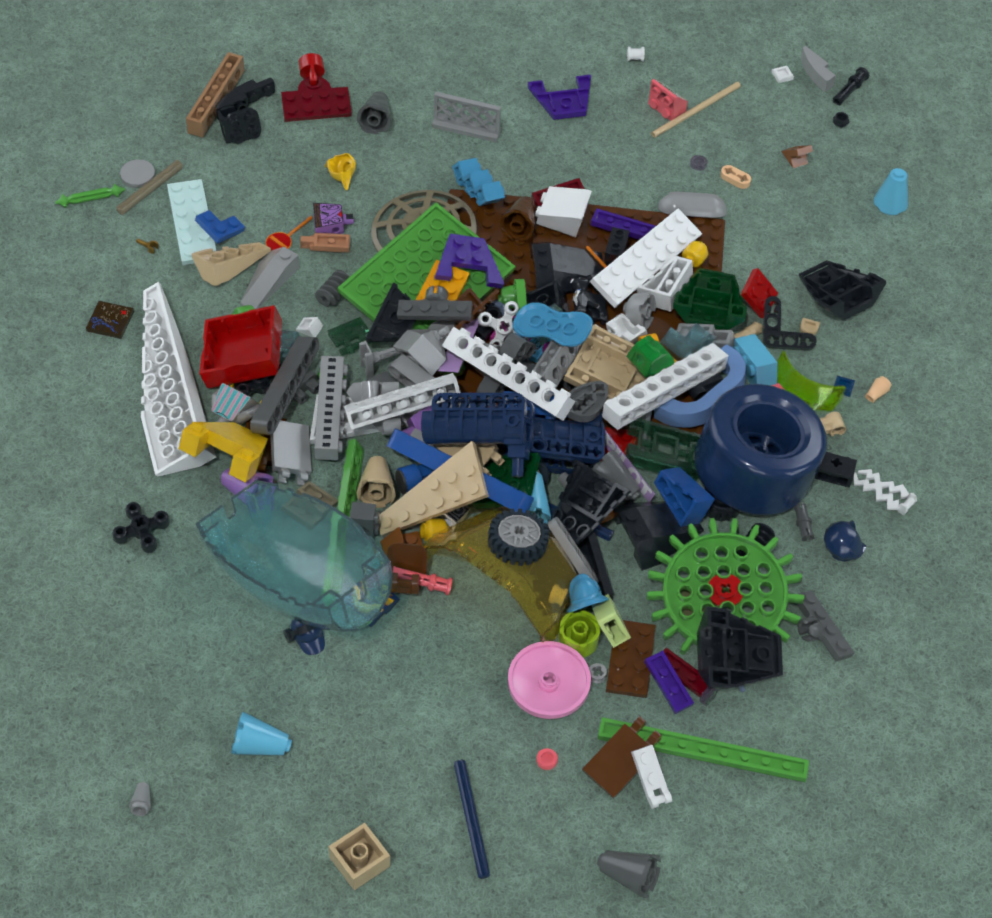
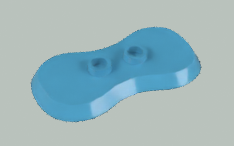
(563, 327)

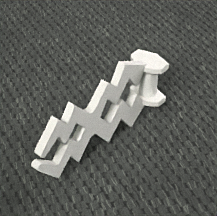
(877, 486)

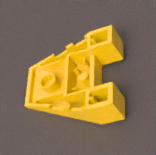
(229, 437)

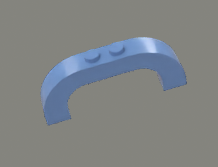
(696, 413)

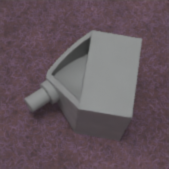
(424, 347)

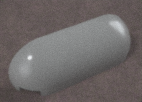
(693, 204)

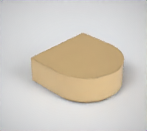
(809, 326)

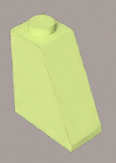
(611, 622)

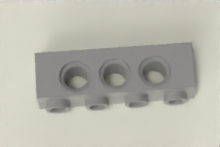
(555, 362)

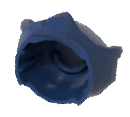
(844, 541)

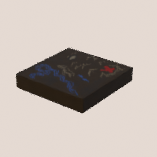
(110, 319)

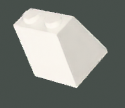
(563, 209)

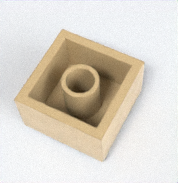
(359, 856)

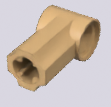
(833, 423)

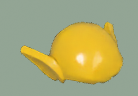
(341, 168)

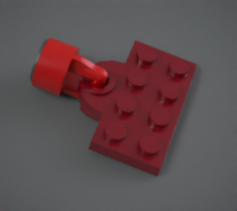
(314, 95)

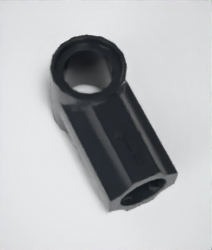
(484, 332)
(704, 387)

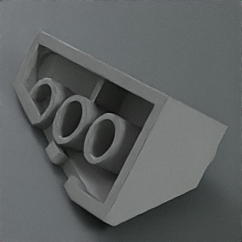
(270, 276)

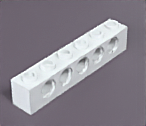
(399, 401)

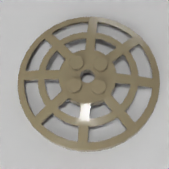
(413, 214)

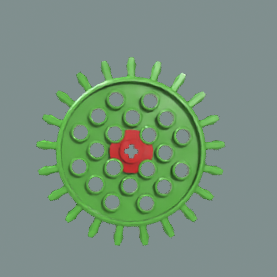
(756, 557)

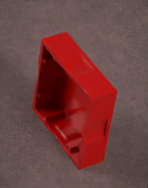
(241, 347)

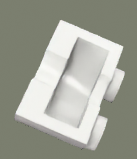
(625, 329)

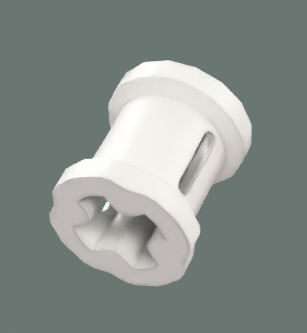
(635, 53)

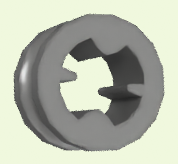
(594, 667)

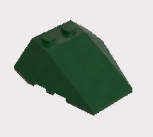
(711, 299)

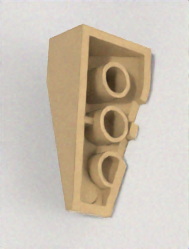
(225, 264)

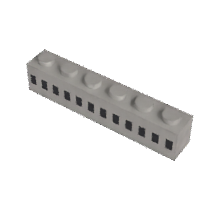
(329, 408)

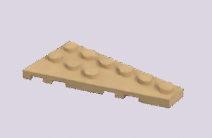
(444, 490)

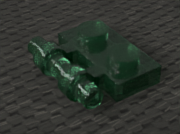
(348, 332)

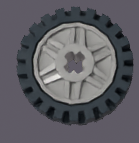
(518, 537)

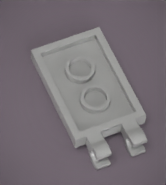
(291, 452)

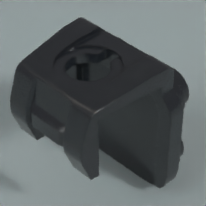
(239, 125)

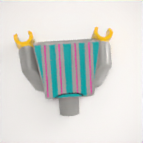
(233, 405)

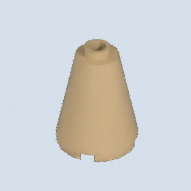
(376, 483)

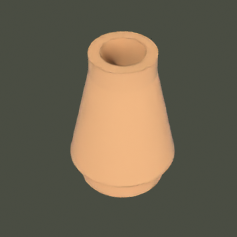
(879, 388)

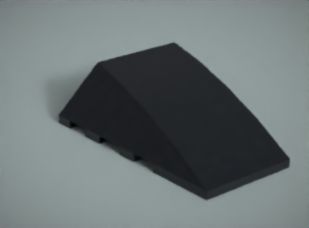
(586, 501)

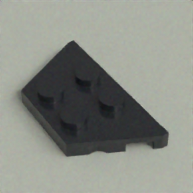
(386, 324)

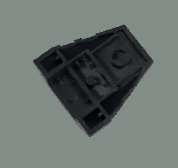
(562, 264)
(841, 289)
(650, 529)
(735, 650)

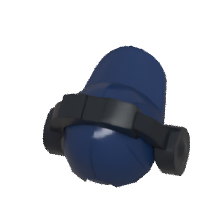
(308, 637)

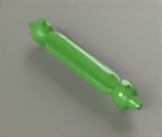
(89, 195)

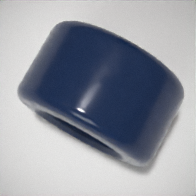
(760, 449)

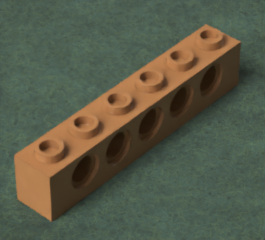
(220, 85)

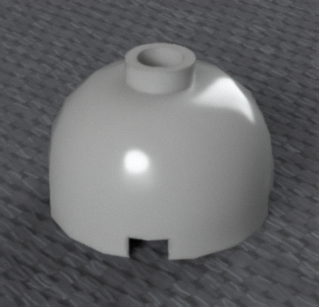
(639, 309)

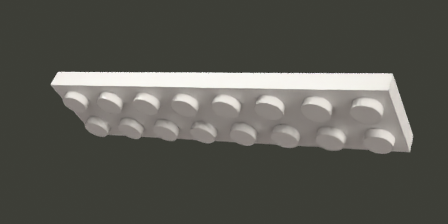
(645, 258)

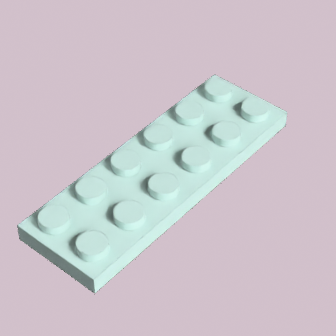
(186, 202)

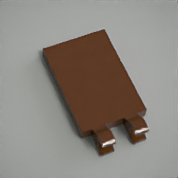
(613, 764)

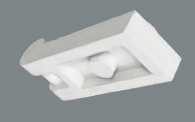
(651, 776)

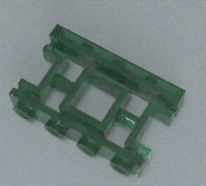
(657, 460)

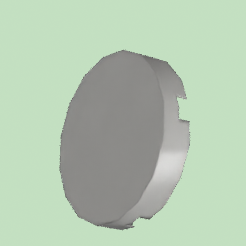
(137, 173)

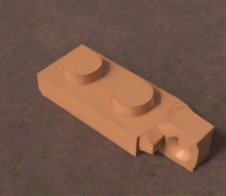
(326, 242)

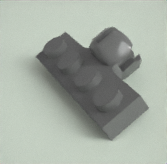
(435, 307)
(821, 627)

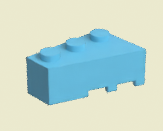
(760, 364)

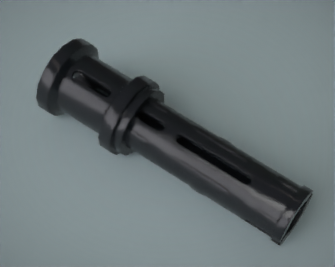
(854, 82)

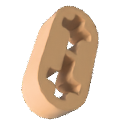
(735, 177)

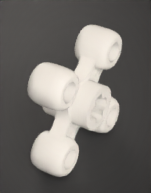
(496, 323)

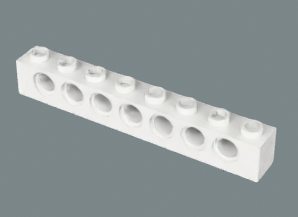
(664, 386)
(558, 406)

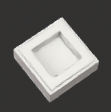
(782, 74)

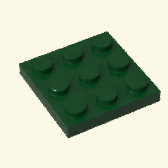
(504, 474)

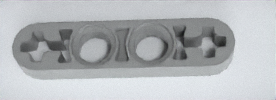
(571, 548)

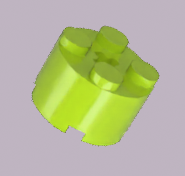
(580, 632)

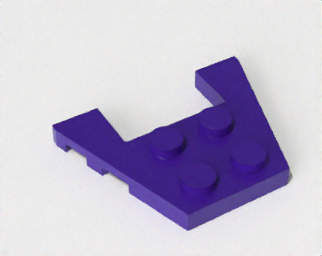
(565, 102)
(471, 254)

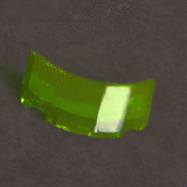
(814, 394)

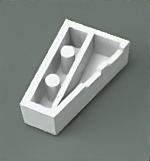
(668, 282)

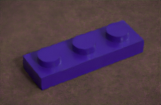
(669, 682)

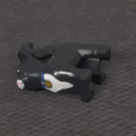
(588, 302)

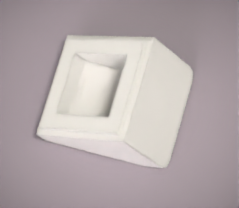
(310, 326)

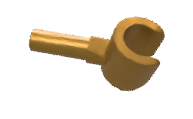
(148, 245)

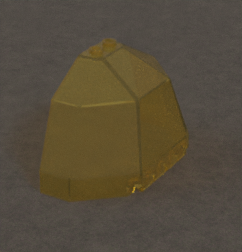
(537, 588)

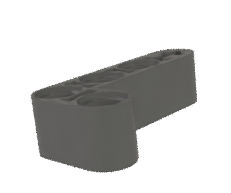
(515, 347)

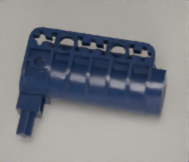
(481, 424)
(567, 441)

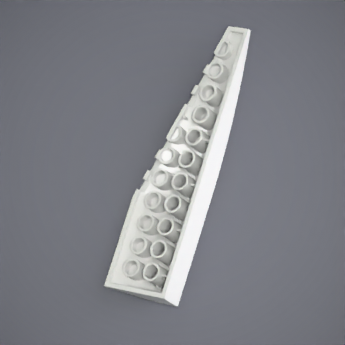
(169, 388)

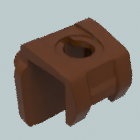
(408, 557)

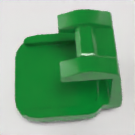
(650, 357)

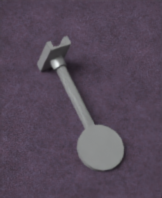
(368, 358)

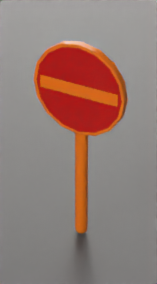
(281, 239)

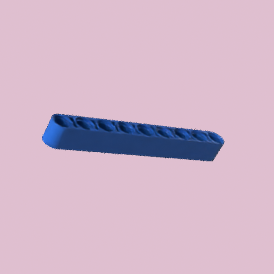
(434, 458)

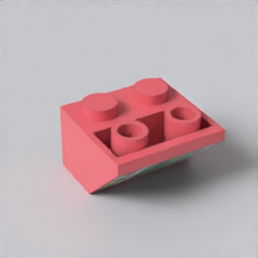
(666, 100)

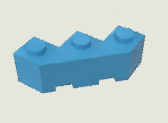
(478, 182)

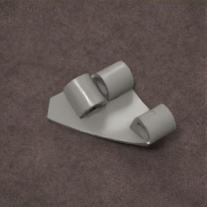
(369, 389)

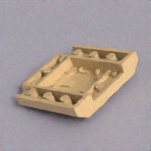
(604, 360)

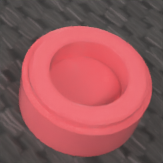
(547, 759)

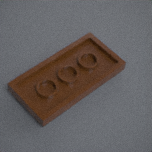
(627, 668)

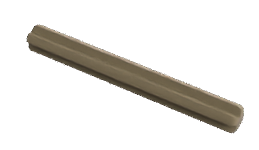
(149, 187)

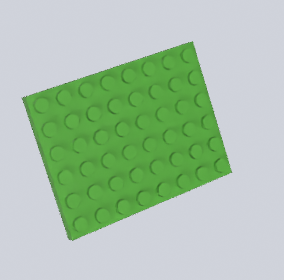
(409, 261)

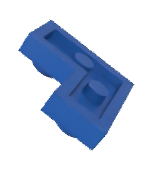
(217, 229)

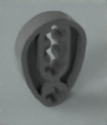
(594, 399)

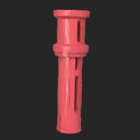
(432, 581)

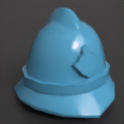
(584, 592)

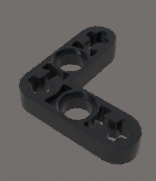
(776, 330)

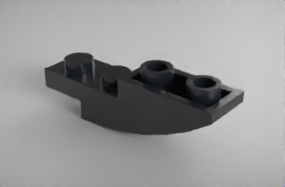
(246, 93)

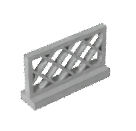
(465, 125)

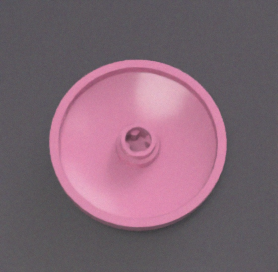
(549, 680)

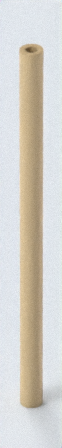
(696, 109)

